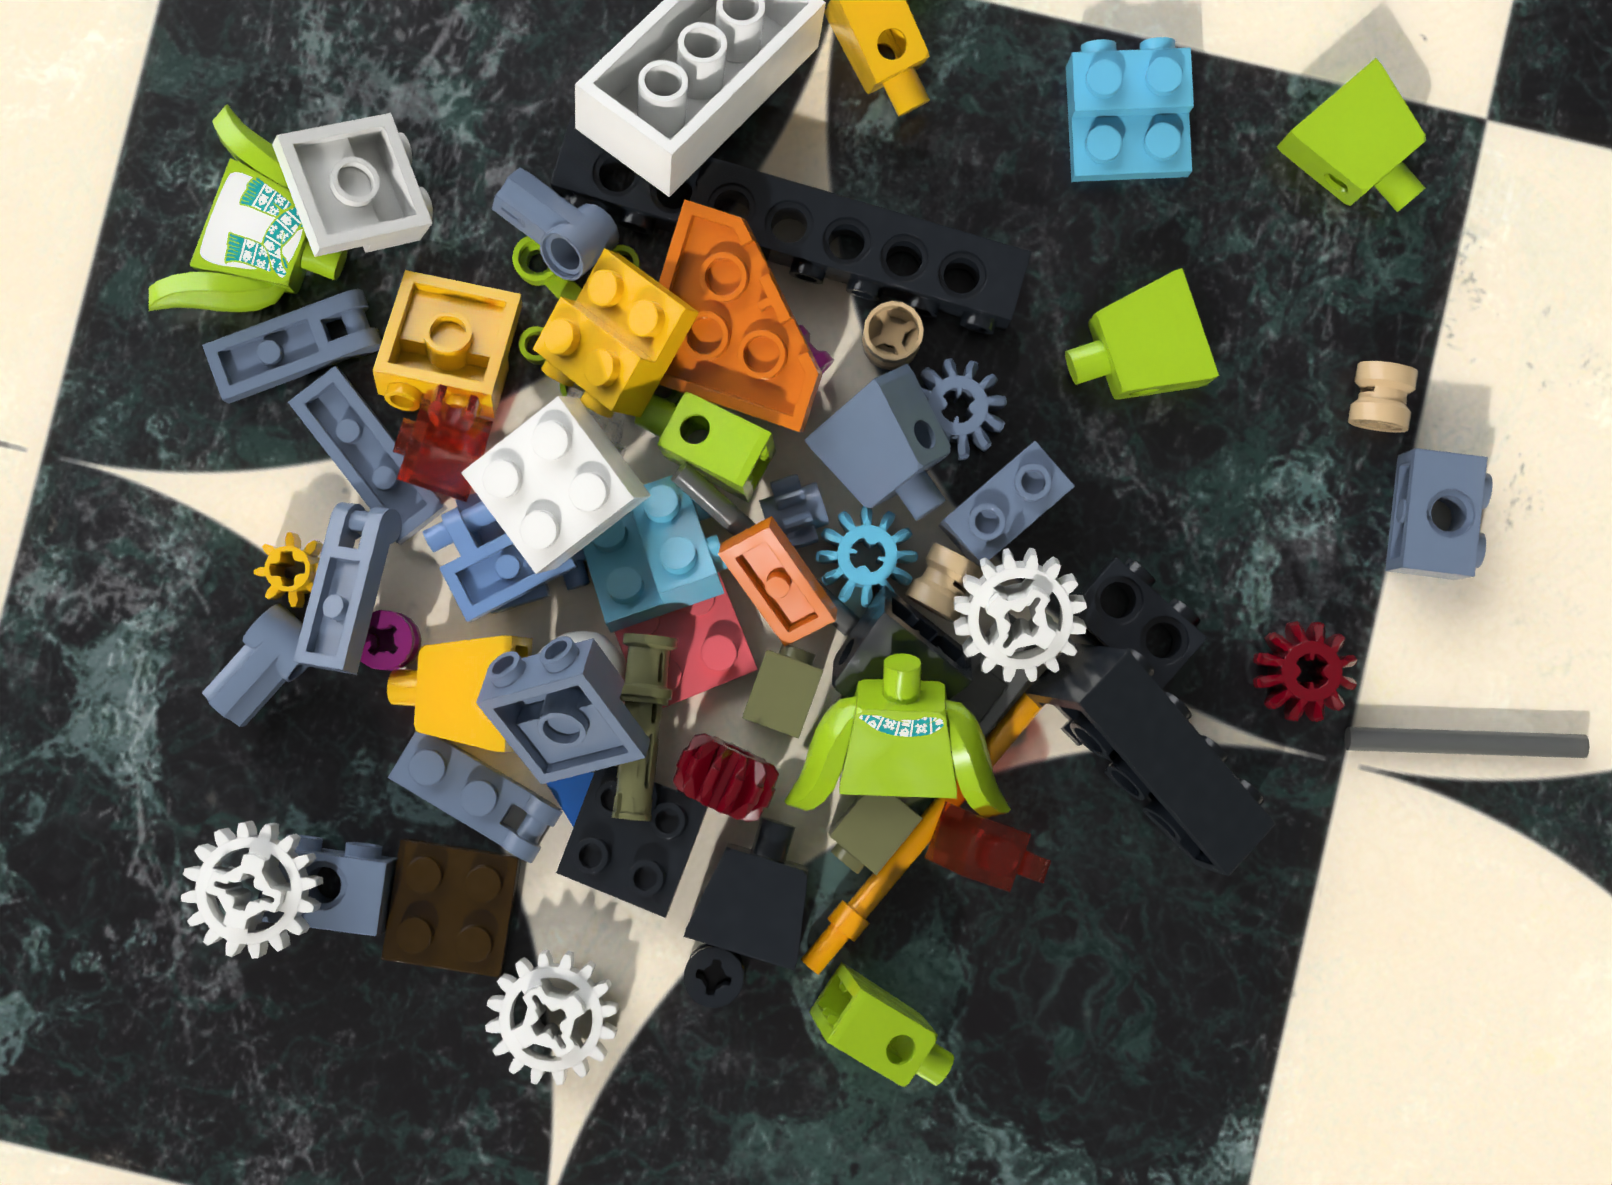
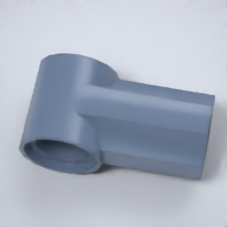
(567, 235)
(258, 667)

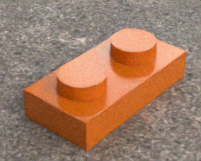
(778, 581)

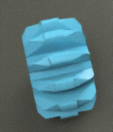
(871, 537)

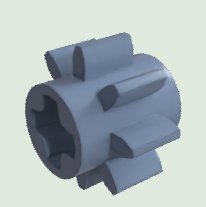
(796, 510)

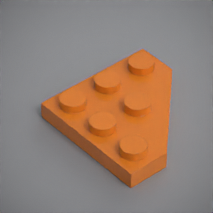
(745, 339)

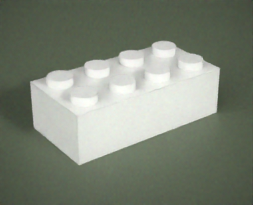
(691, 80)

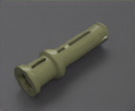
(644, 696)

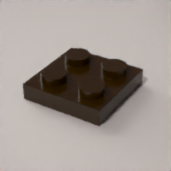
(451, 907)

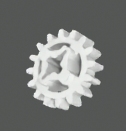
(1039, 630)
(242, 914)
(564, 1042)

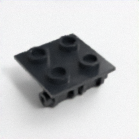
(632, 857)

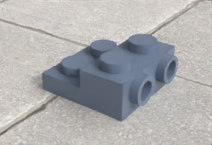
(562, 710)

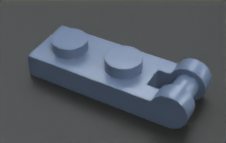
(290, 346)
(346, 587)
(474, 793)

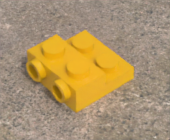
(447, 337)
(615, 337)

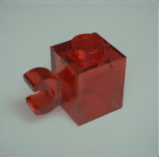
(442, 445)
(983, 849)

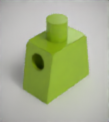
(1360, 141)
(1147, 343)
(730, 456)
(879, 1029)

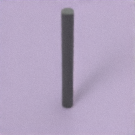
(735, 521)
(1466, 742)

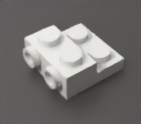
(354, 185)

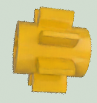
(285, 557)

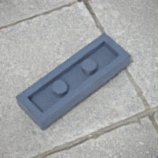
(363, 450)

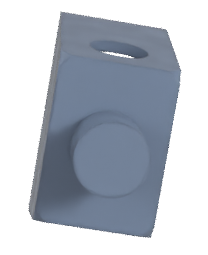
(885, 444)

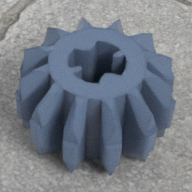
(977, 412)

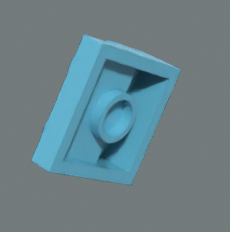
(1129, 111)
(654, 559)

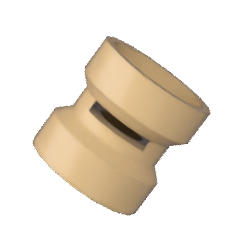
(895, 326)
(1383, 396)
(942, 581)

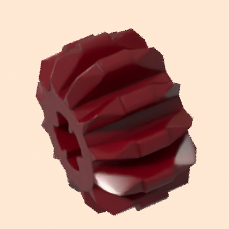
(1284, 670)
(725, 777)

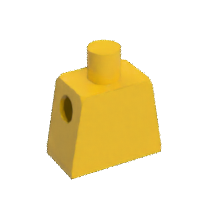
(869, 23)
(449, 686)

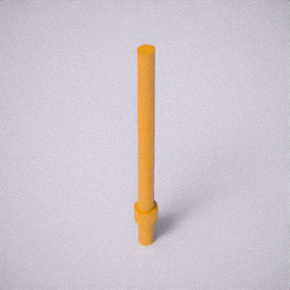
(849, 918)

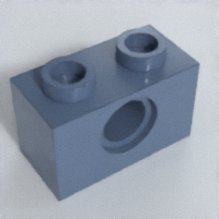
(1006, 504)
(1414, 540)
(364, 891)

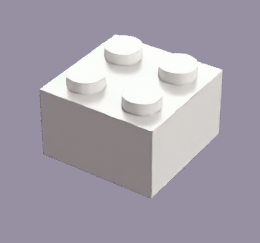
(555, 483)

